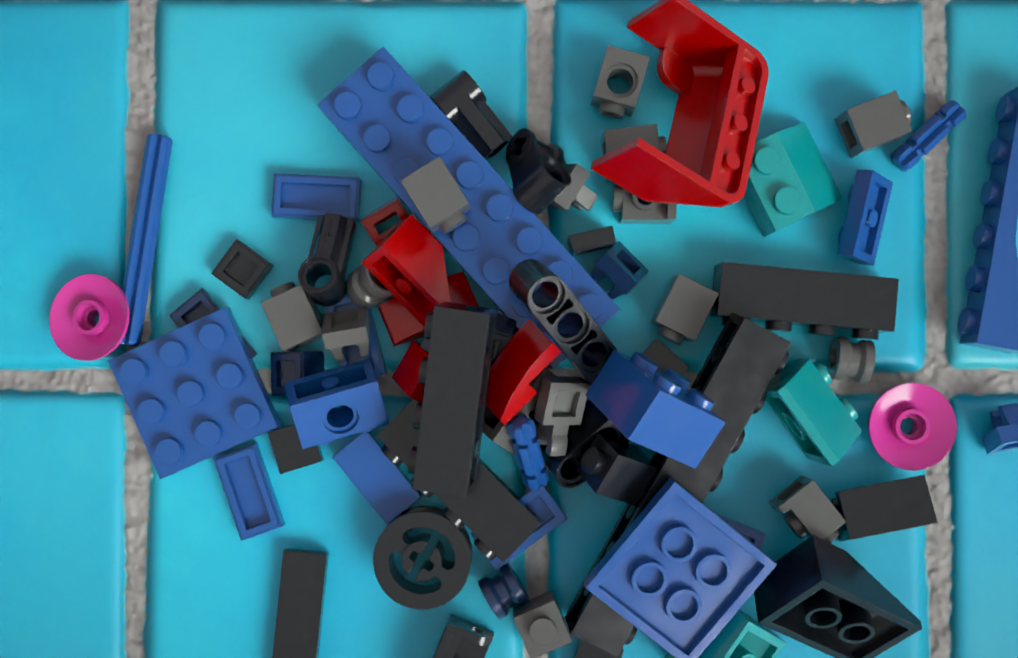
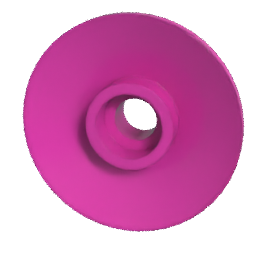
(75, 312)
(932, 428)

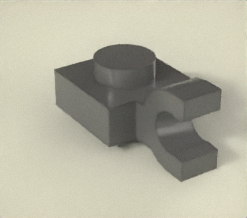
(558, 406)

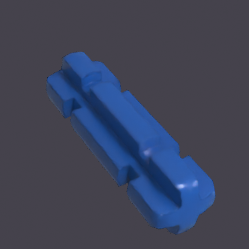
(928, 135)
(528, 452)

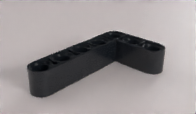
(583, 346)

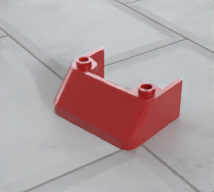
(715, 116)

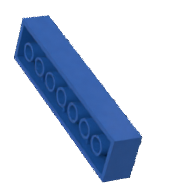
(403, 130)

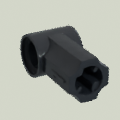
(467, 109)
(328, 256)

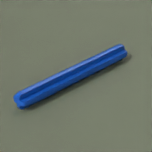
(145, 232)

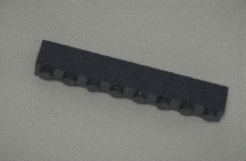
(736, 381)

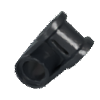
(536, 170)

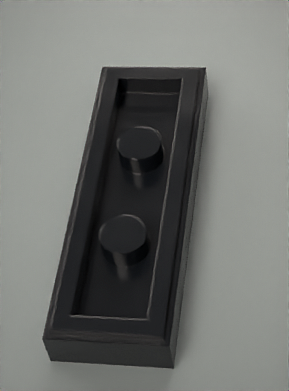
(300, 604)

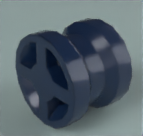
(503, 591)

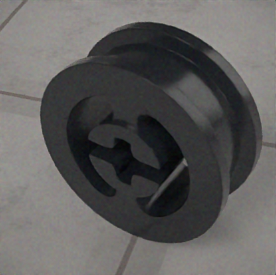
(451, 574)

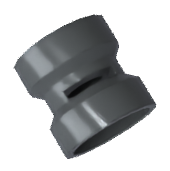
(366, 288)

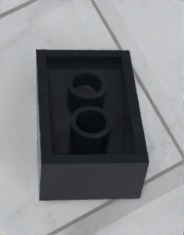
(831, 603)

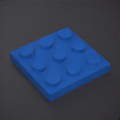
(194, 392)
(679, 572)

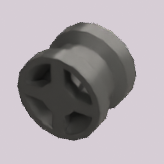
(851, 359)

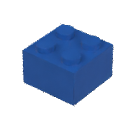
(655, 407)

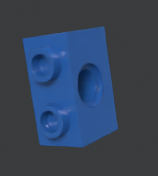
(314, 396)

